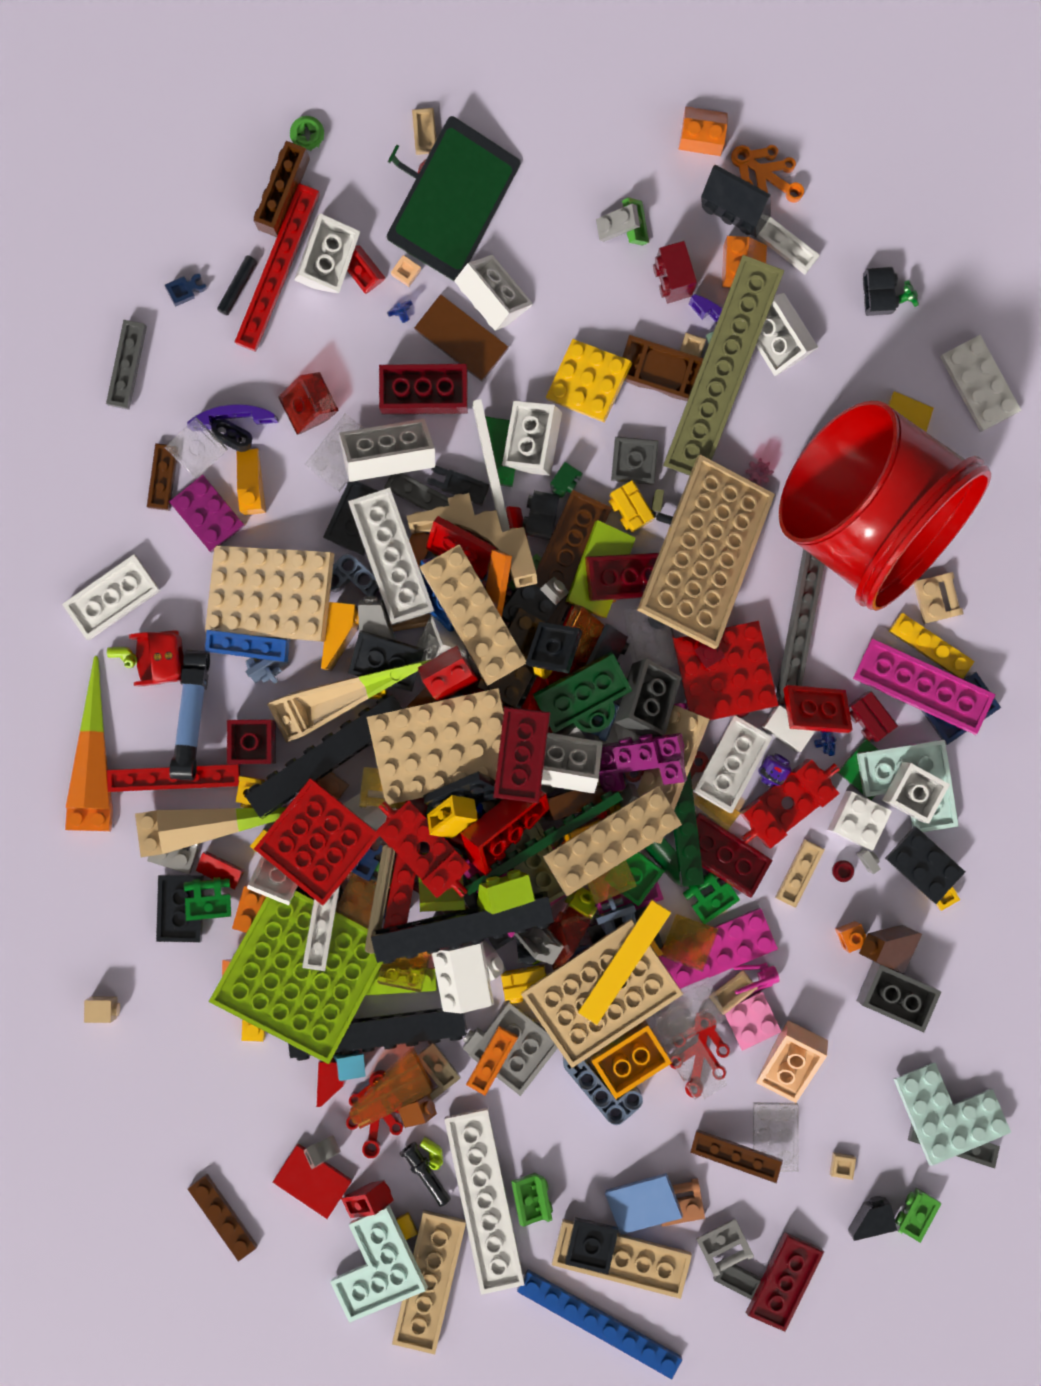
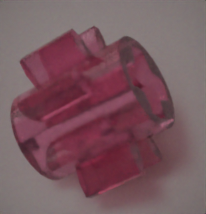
(754, 476)

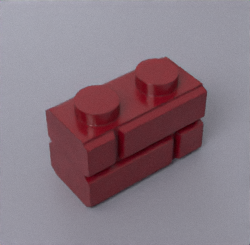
(872, 717)

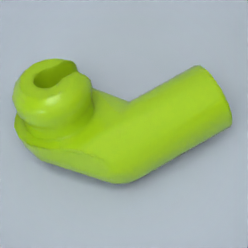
(124, 654)
(435, 1153)

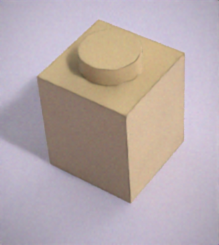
(101, 1009)

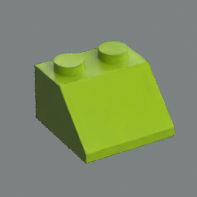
(505, 892)

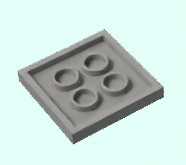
(529, 1052)

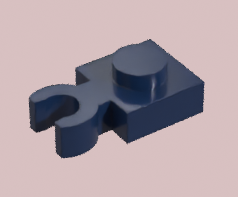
(182, 291)
(368, 864)

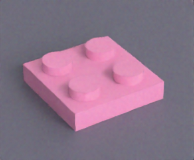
(752, 1021)

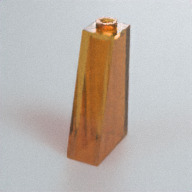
(396, 1088)

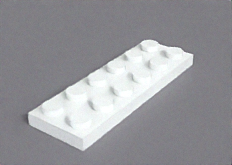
(391, 556)

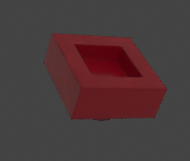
(708, 655)

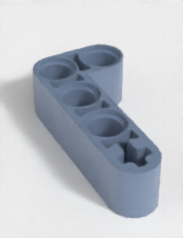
(353, 576)
(609, 1102)

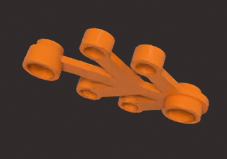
(765, 171)

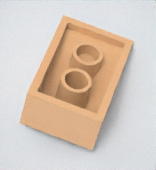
(793, 1061)

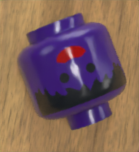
(774, 770)

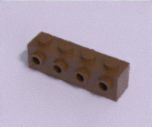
(281, 188)

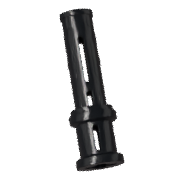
(420, 1166)

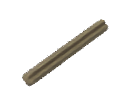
(380, 894)

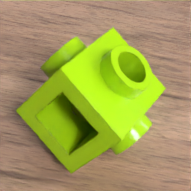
(582, 902)

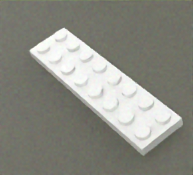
(484, 1201)

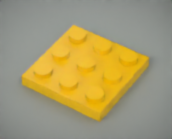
(588, 380)

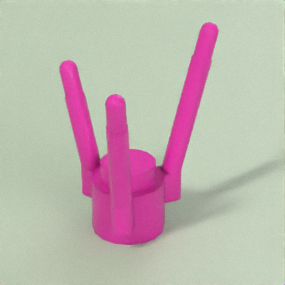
(767, 977)

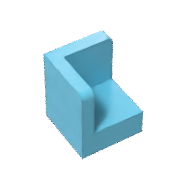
(350, 1065)

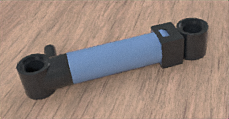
(194, 682)

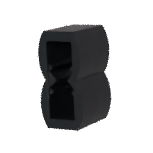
(880, 291)
(542, 515)

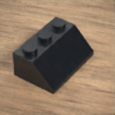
(736, 201)
(609, 641)

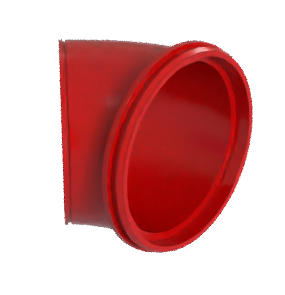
(879, 500)

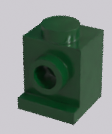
(565, 480)

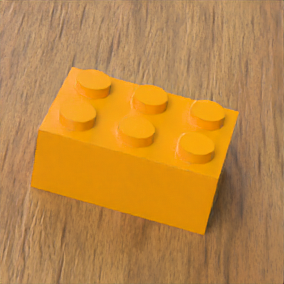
(630, 1059)

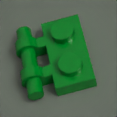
(714, 902)
(207, 906)

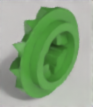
(298, 129)

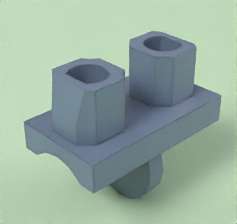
(264, 669)
(606, 918)

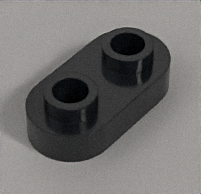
(232, 435)

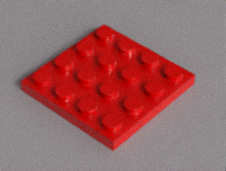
(735, 683)
(317, 841)

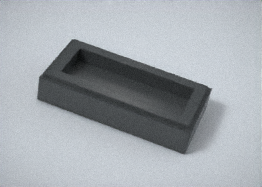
(739, 1280)

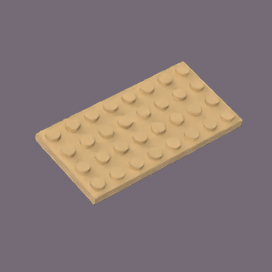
(706, 552)

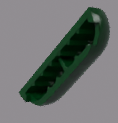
(666, 859)

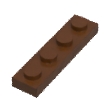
(736, 1156)
(222, 1217)

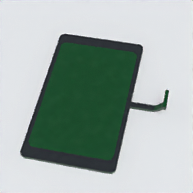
(452, 198)

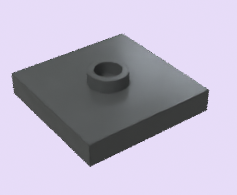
(634, 460)

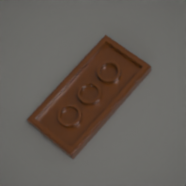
(461, 337)

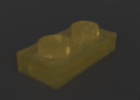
(719, 815)

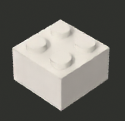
(916, 792)
(859, 820)

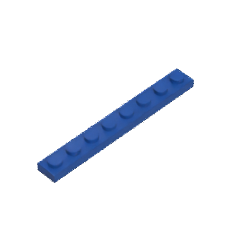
(600, 1324)

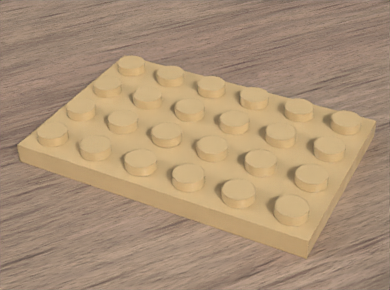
(270, 592)
(436, 744)
(563, 991)

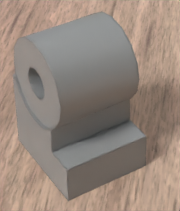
(321, 1151)

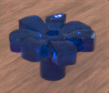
(401, 310)
(827, 742)

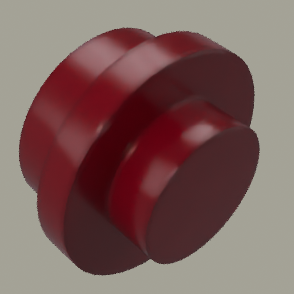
(843, 871)

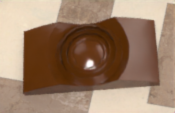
(661, 368)

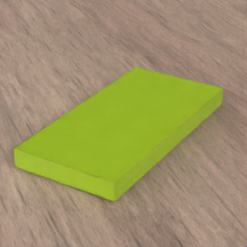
(602, 542)

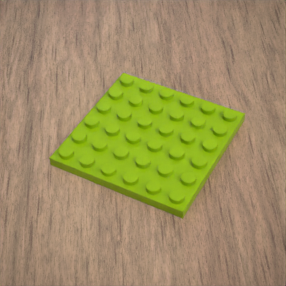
(294, 1002)

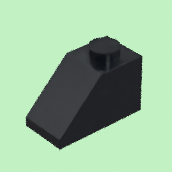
(873, 1219)

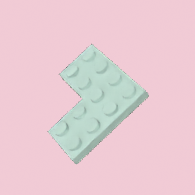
(880, 767)
(947, 1127)
(389, 1272)

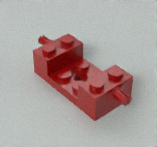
(808, 789)
(438, 868)

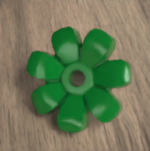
(909, 294)

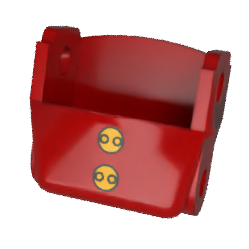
(158, 657)

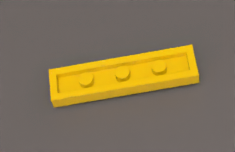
(931, 646)

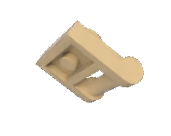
(931, 600)

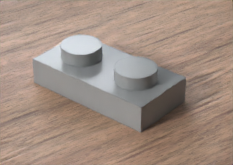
(618, 222)

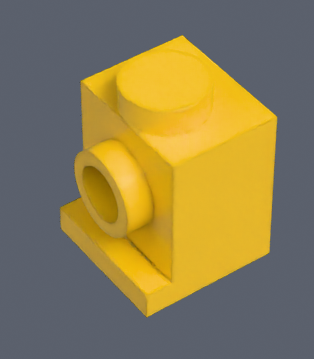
(245, 783)

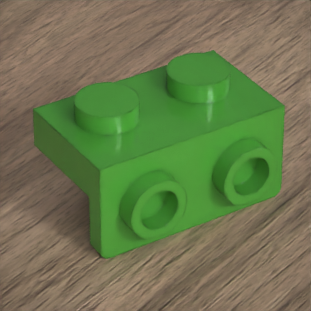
(532, 1199)
(917, 1214)

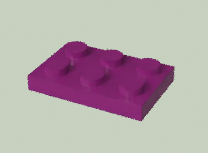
(207, 513)

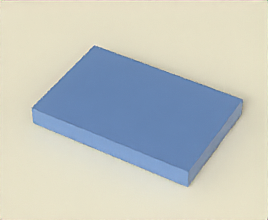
(643, 1204)

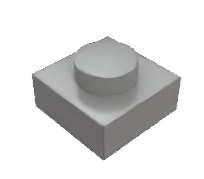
(554, 590)
(869, 860)
(472, 1039)

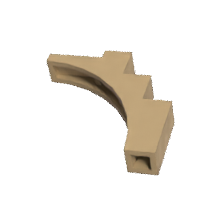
(485, 527)

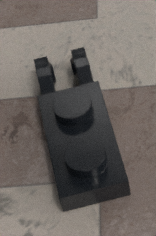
(458, 483)

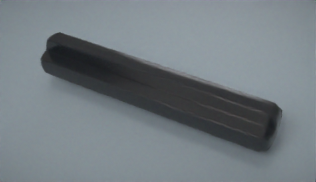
(237, 285)

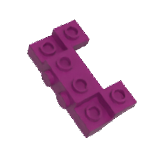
(642, 754)

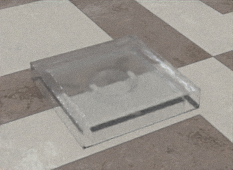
(196, 448)

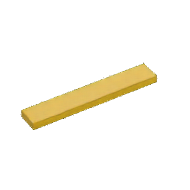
(624, 961)

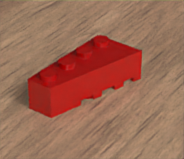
(500, 828)

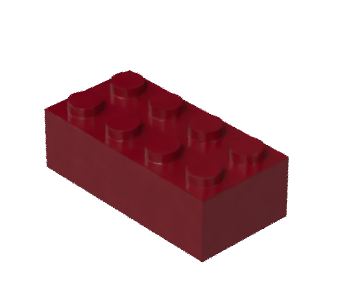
(423, 389)

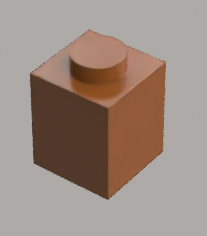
(418, 1111)

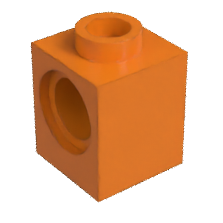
(851, 936)

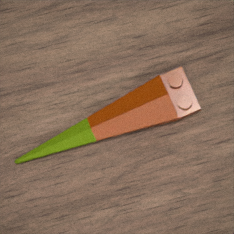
(88, 798)

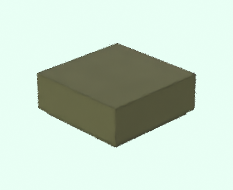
(657, 501)

